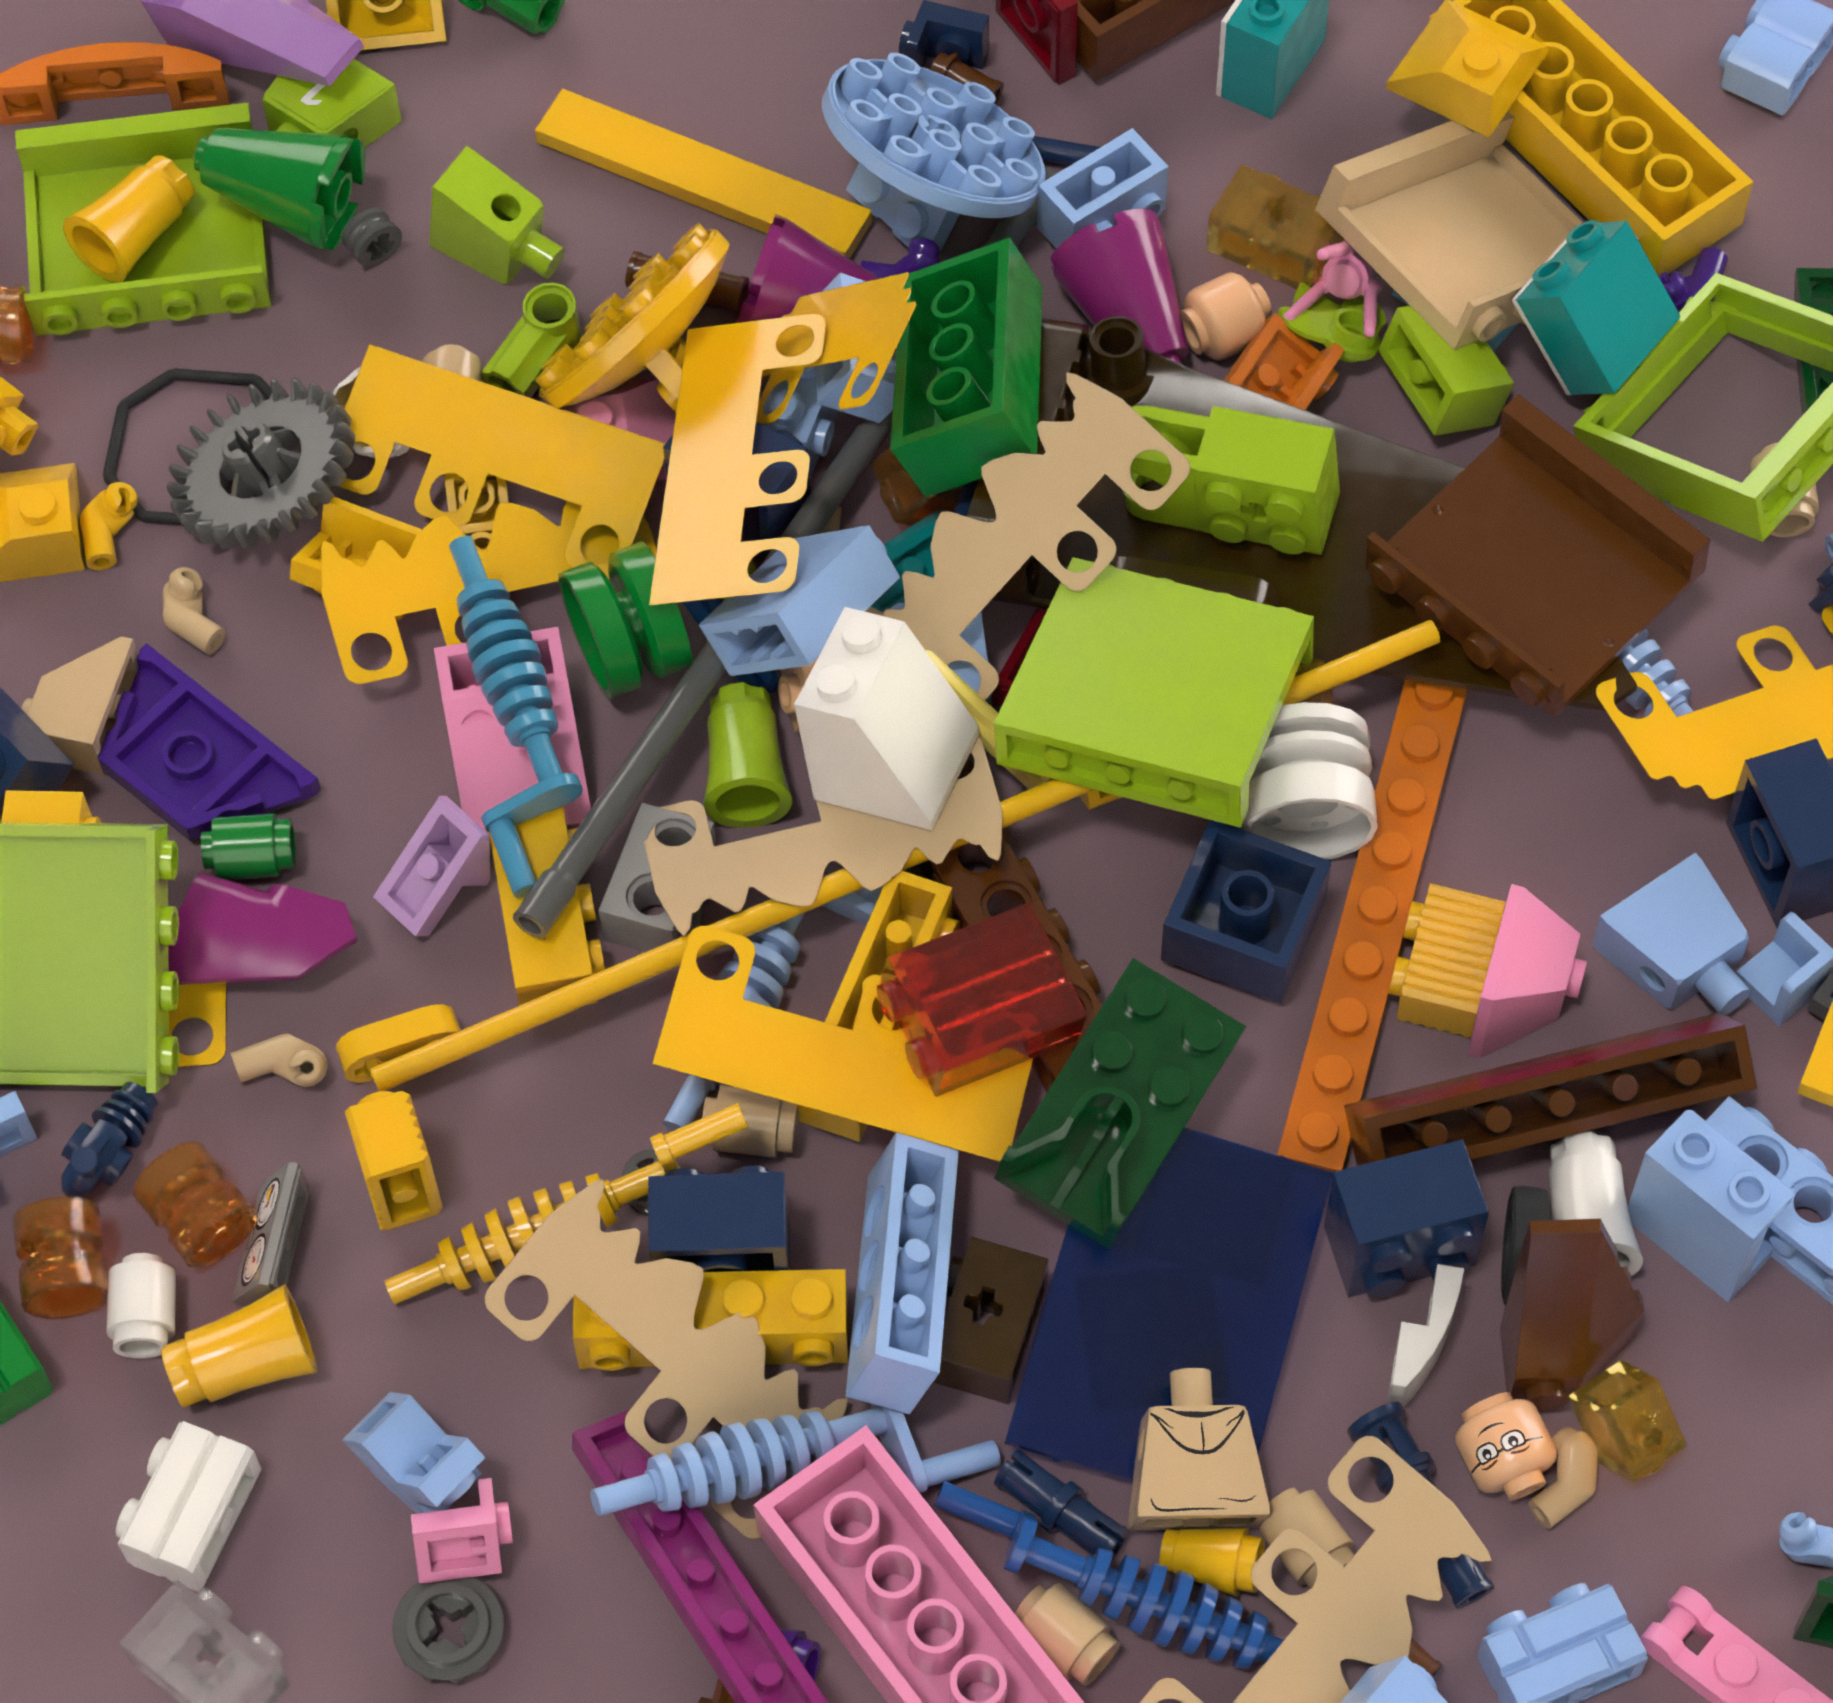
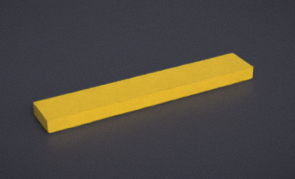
(697, 172)

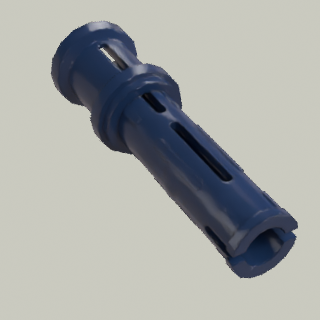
(1461, 1577)

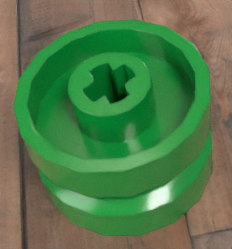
(619, 625)

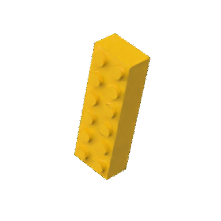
(1616, 139)

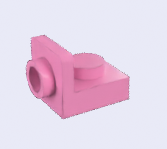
(462, 1540)

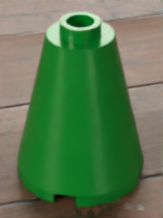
(286, 178)

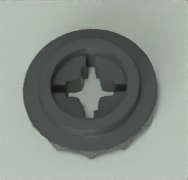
(456, 1598)

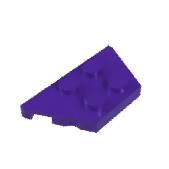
(194, 754)

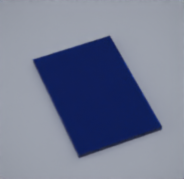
(1191, 1282)

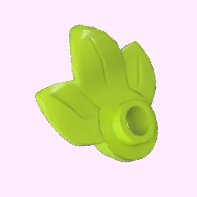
(1332, 322)

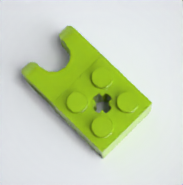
(1246, 477)

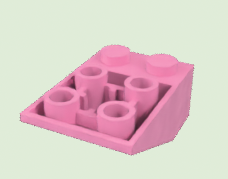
(483, 759)

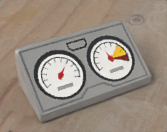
(274, 1238)

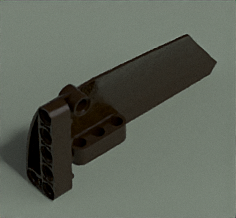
(1379, 493)

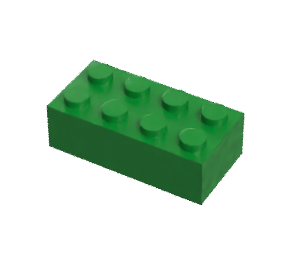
(968, 367)

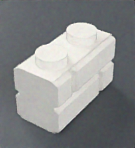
(187, 1505)

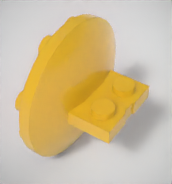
(641, 328)

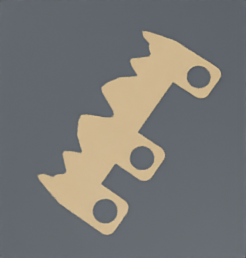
(1034, 510)
(793, 860)
(653, 1307)
(1357, 1607)

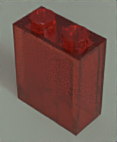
(980, 1000)

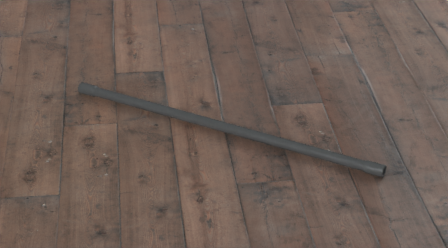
(559, 882)

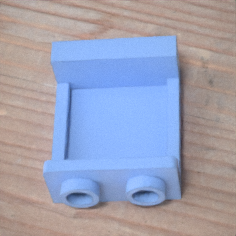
(1707, 1204)

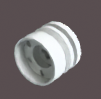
(1314, 782)

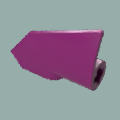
(255, 934)

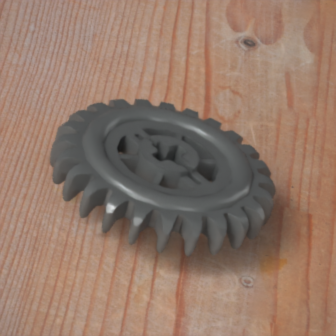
(259, 440)

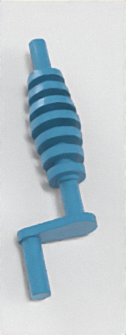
(515, 685)

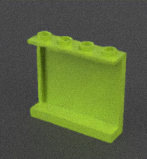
(197, 267)
(1153, 691)
(87, 954)

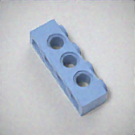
(1798, 1244)
(902, 1274)

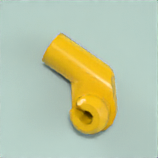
(103, 520)

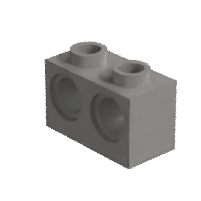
(632, 884)

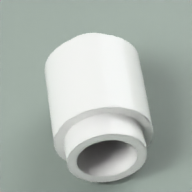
(141, 1305)

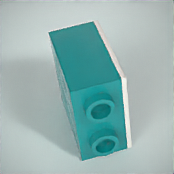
(1267, 50)
(1596, 307)

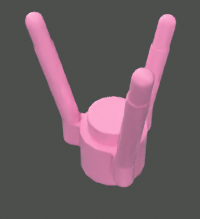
(1345, 277)

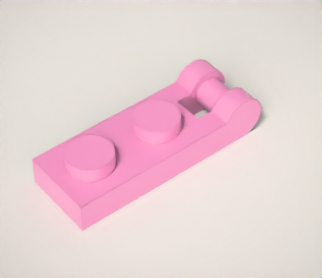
(1730, 1665)

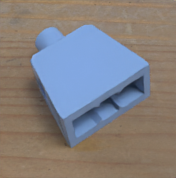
(1678, 939)

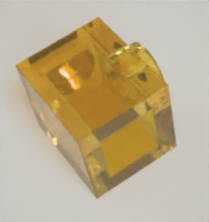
(1628, 1421)

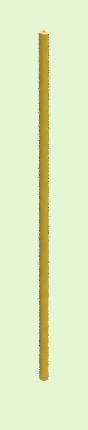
(831, 888)

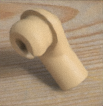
(183, 611)
(283, 1056)
(1575, 1478)

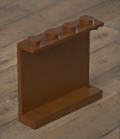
(1540, 559)

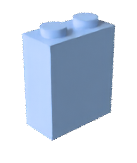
(794, 624)

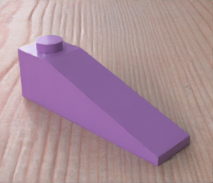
(260, 35)

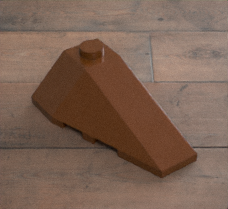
(1565, 1311)

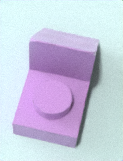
(438, 860)

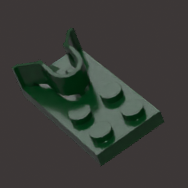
(1119, 1103)

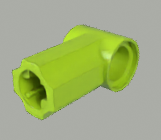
(533, 341)

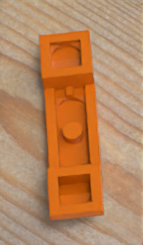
(109, 71)

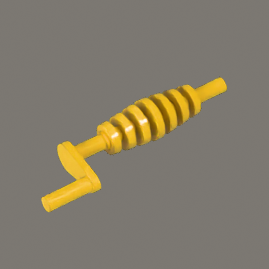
(505, 1241)

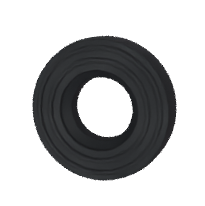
(1523, 1205)

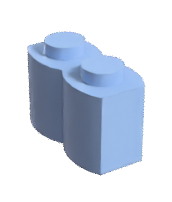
(1777, 52)

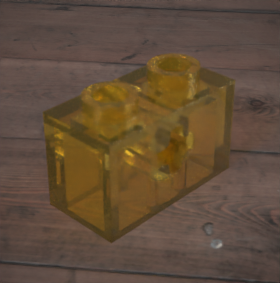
(1270, 228)

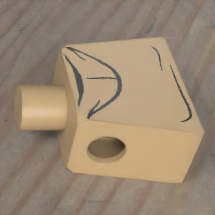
(1196, 1463)

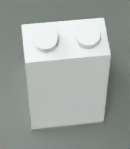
(882, 723)

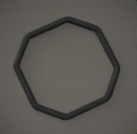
(146, 391)

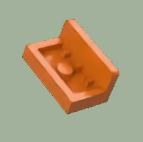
(1285, 365)

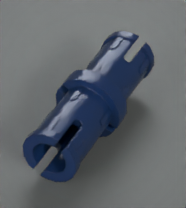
(1060, 1505)

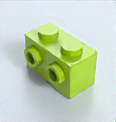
(1446, 385)

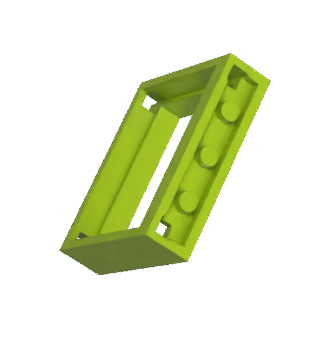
(1784, 473)

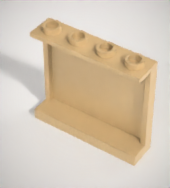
(1449, 225)

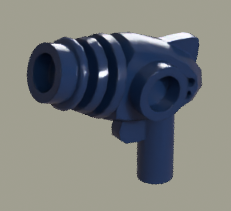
(100, 1151)

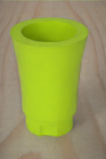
(744, 760)

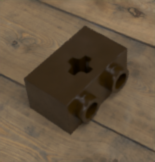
(996, 1282)

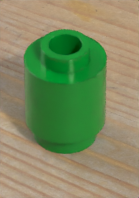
(249, 846)

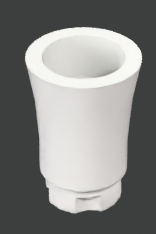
(1590, 1185)

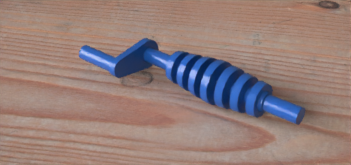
(1121, 1586)

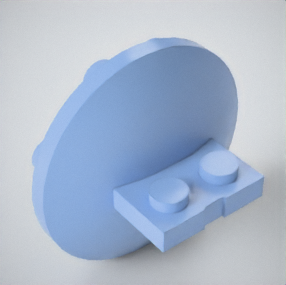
(929, 147)

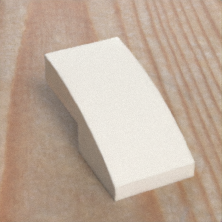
(1421, 1345)

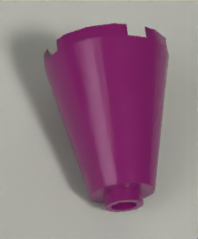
(790, 267)
(1125, 275)

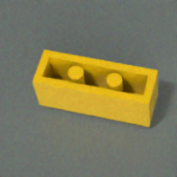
(565, 953)

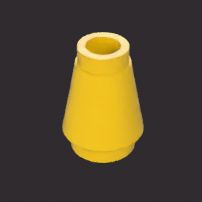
(1214, 1556)

